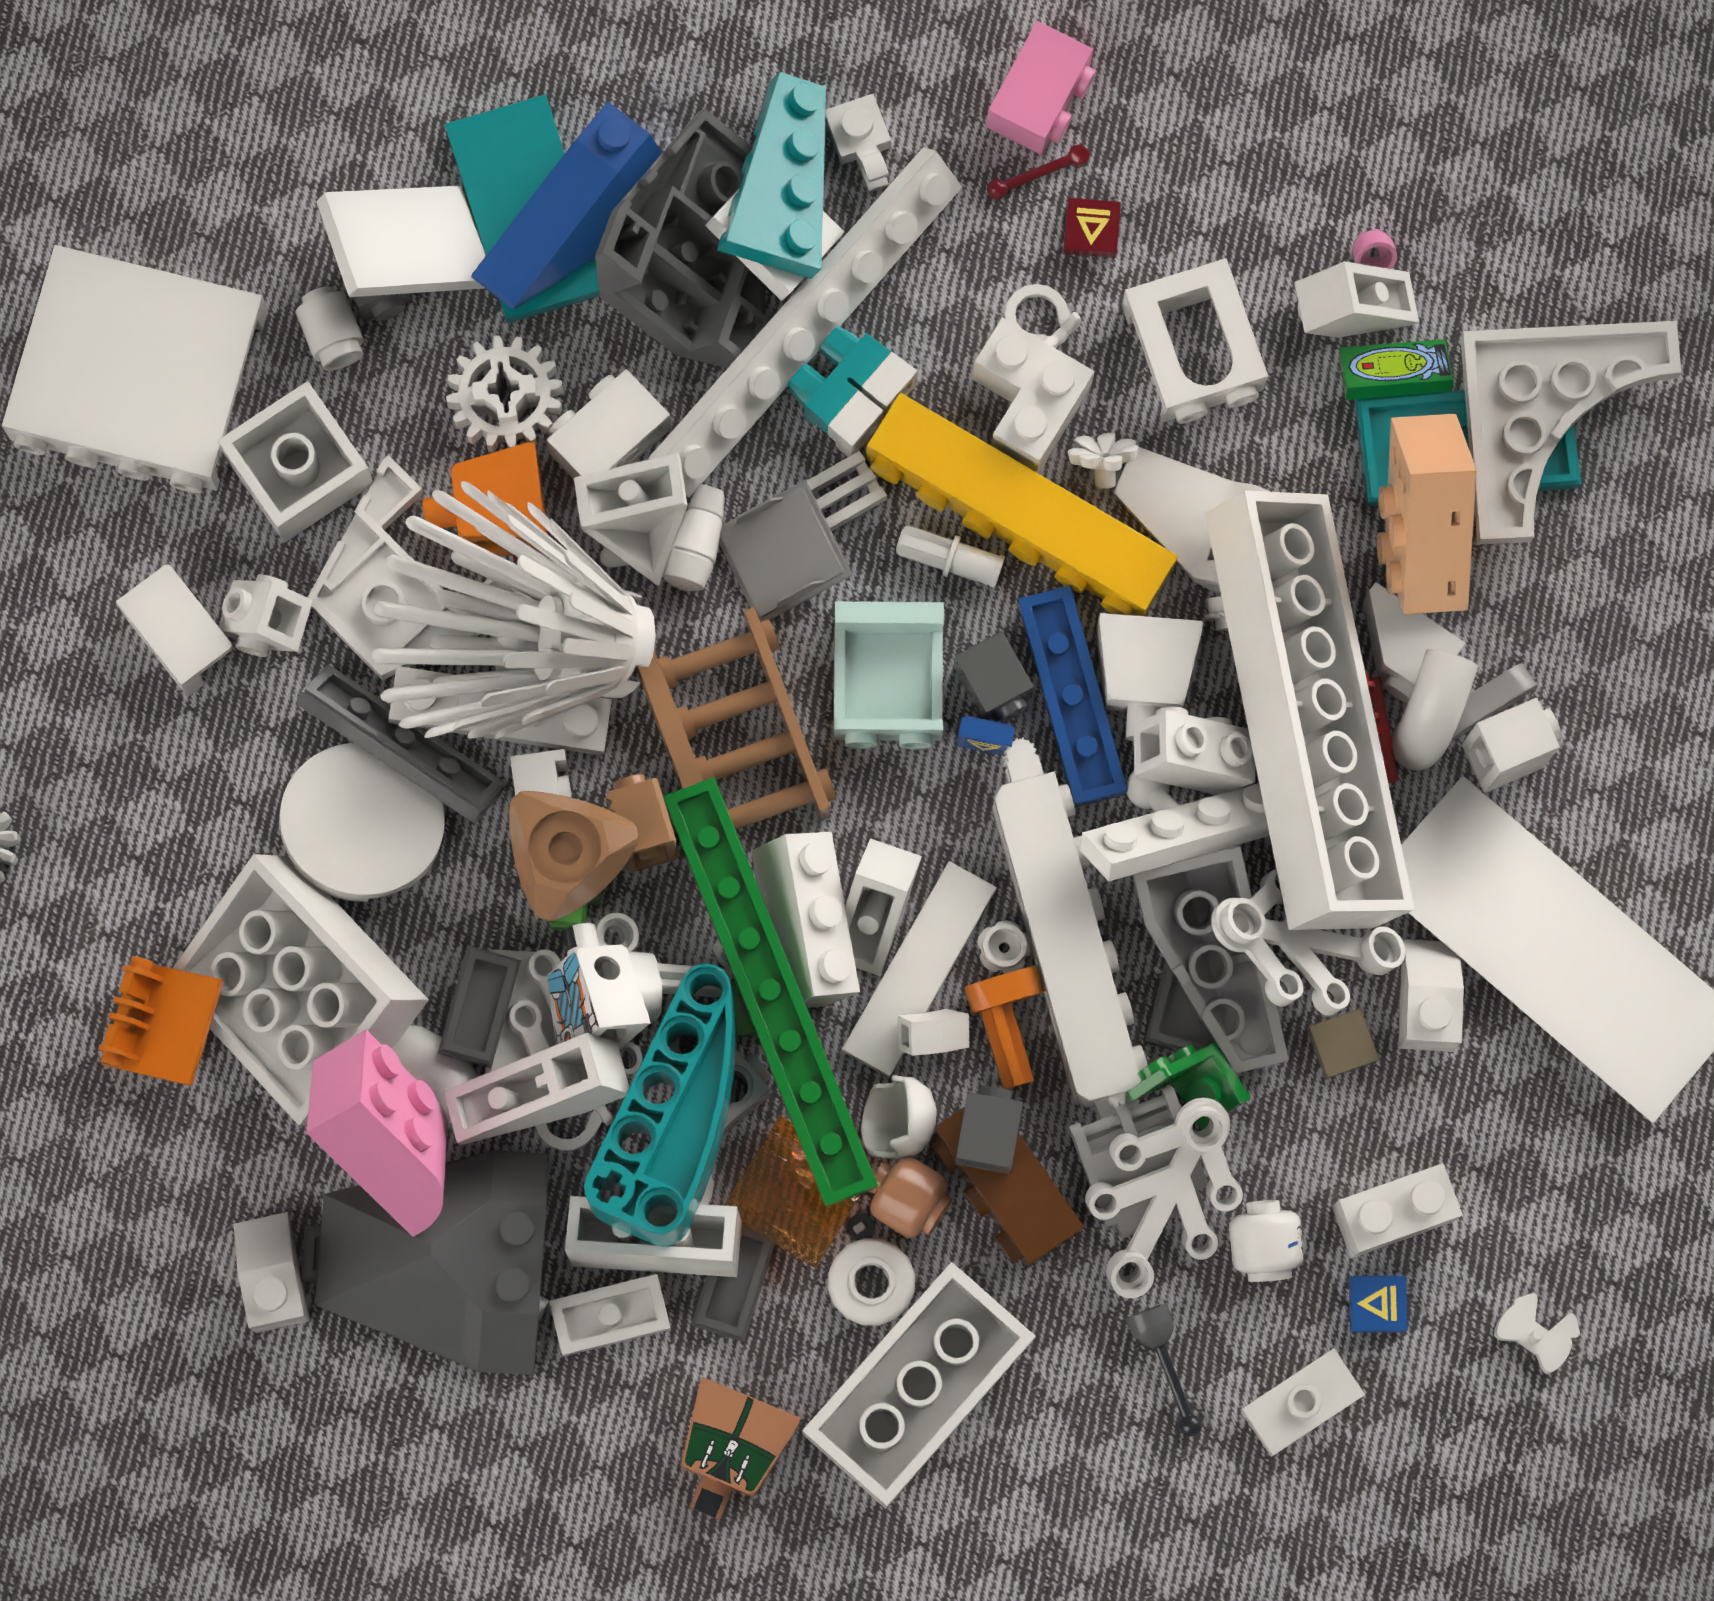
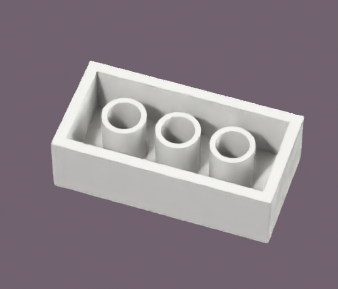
(918, 1385)

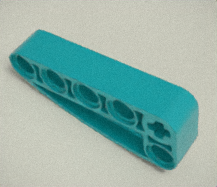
(683, 1129)

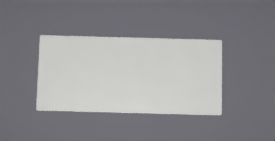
(1559, 949)

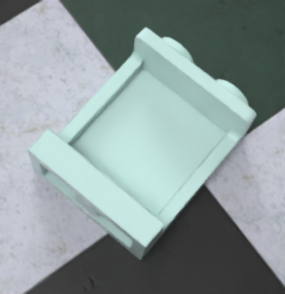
(888, 673)

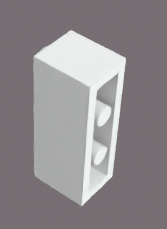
(809, 914)
(706, 1249)

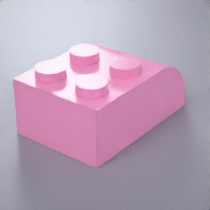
(381, 1128)

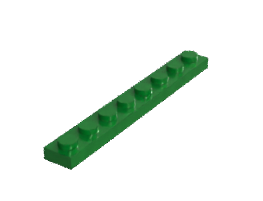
(770, 992)

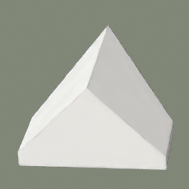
(635, 511)

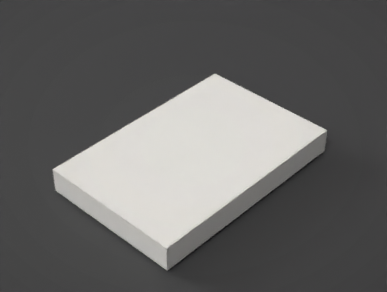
(402, 240)

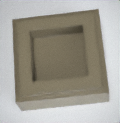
(1343, 1044)

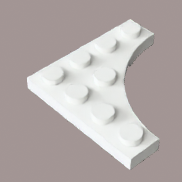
(1528, 392)

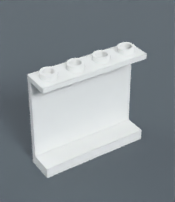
(132, 368)

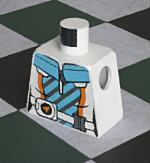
(595, 990)

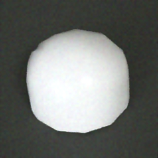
(898, 1118)

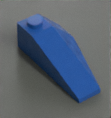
(569, 210)

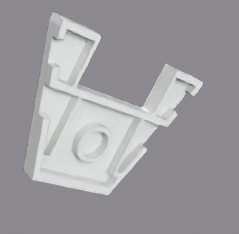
(358, 577)

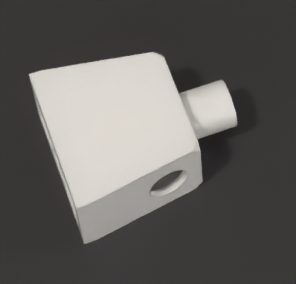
(1145, 663)

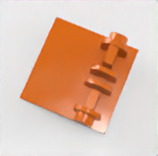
(160, 1021)

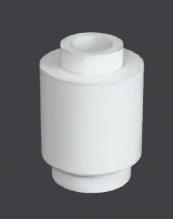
(330, 328)

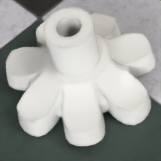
(1103, 456)

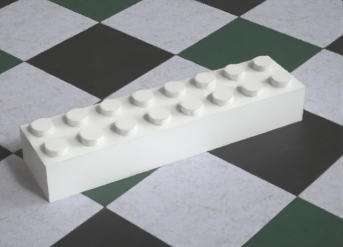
(1308, 711)

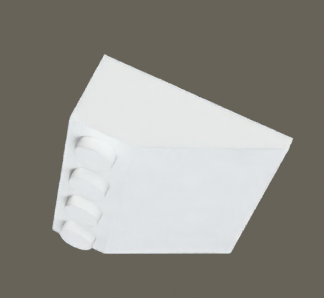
(294, 978)

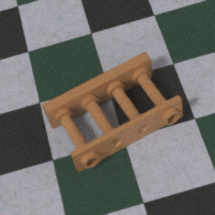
(681, 724)

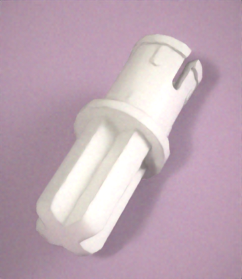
(949, 555)

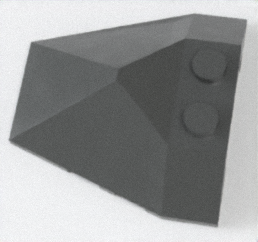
(663, 261)
(463, 1282)

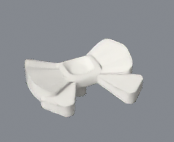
(1549, 1346)

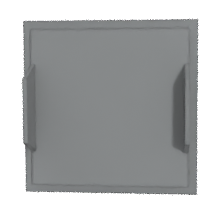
(783, 552)

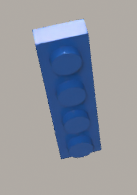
(1072, 696)

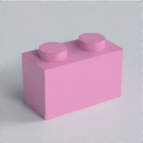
(1040, 89)

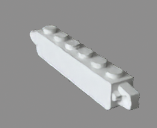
(1065, 934)

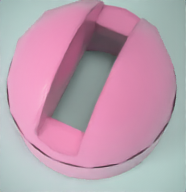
(1385, 247)

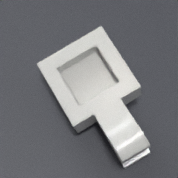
(861, 136)

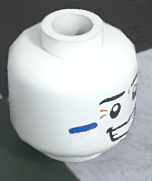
(1266, 1241)

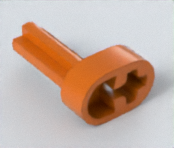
(994, 1002)

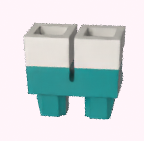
(856, 393)

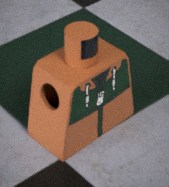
(732, 1445)

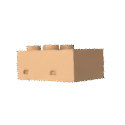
(1428, 514)

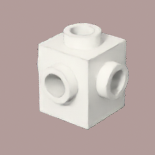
(264, 615)

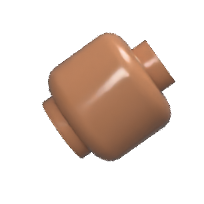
(910, 1197)

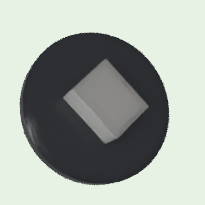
(860, 1227)

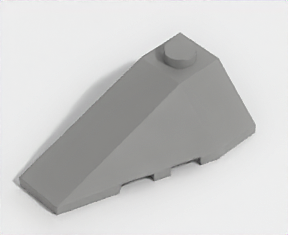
(1219, 982)

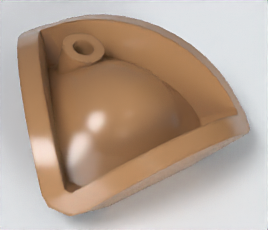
(566, 850)

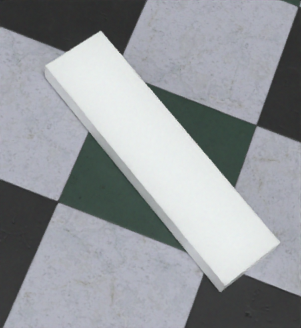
(919, 966)

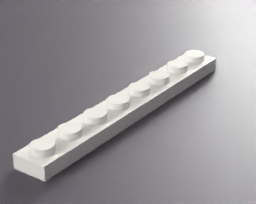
(809, 317)

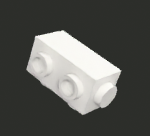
(1193, 752)

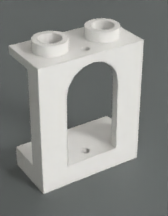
(1177, 393)

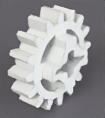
(484, 395)

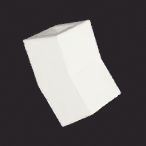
(933, 1032)

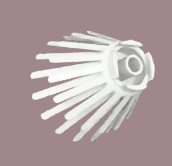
(579, 633)

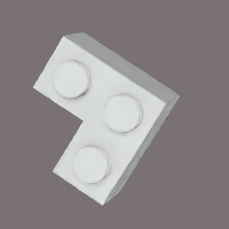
(1041, 386)

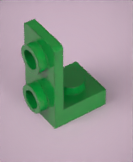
(1195, 1076)

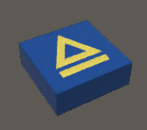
(985, 735)
(1377, 1304)

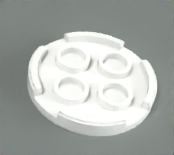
(358, 825)

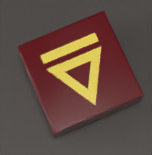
(1092, 227)

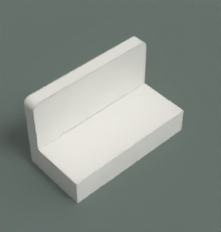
(175, 627)

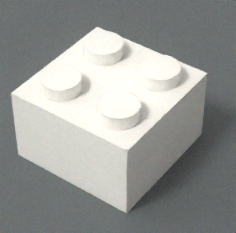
(296, 461)

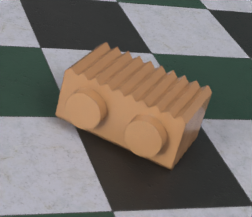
(644, 805)

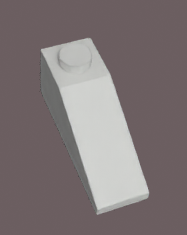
(539, 1089)

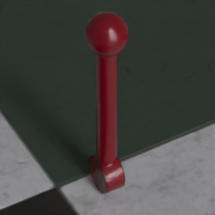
(1077, 157)

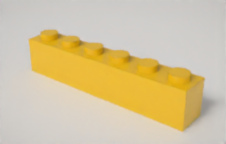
(1019, 507)

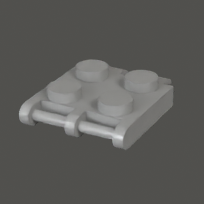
(1100, 1166)

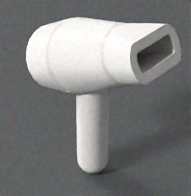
(695, 543)

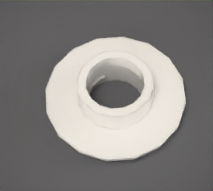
(897, 1270)

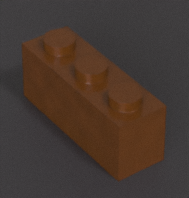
(1022, 1204)

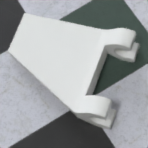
(1172, 507)

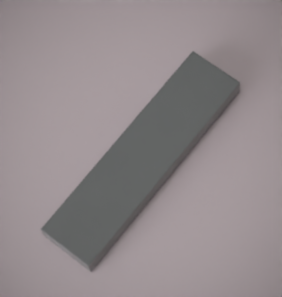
(421, 760)

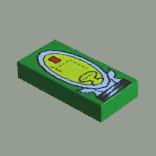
(1395, 369)

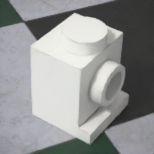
(540, 772)

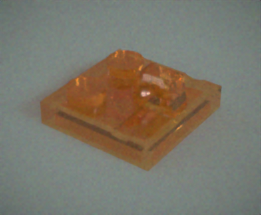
(783, 1201)

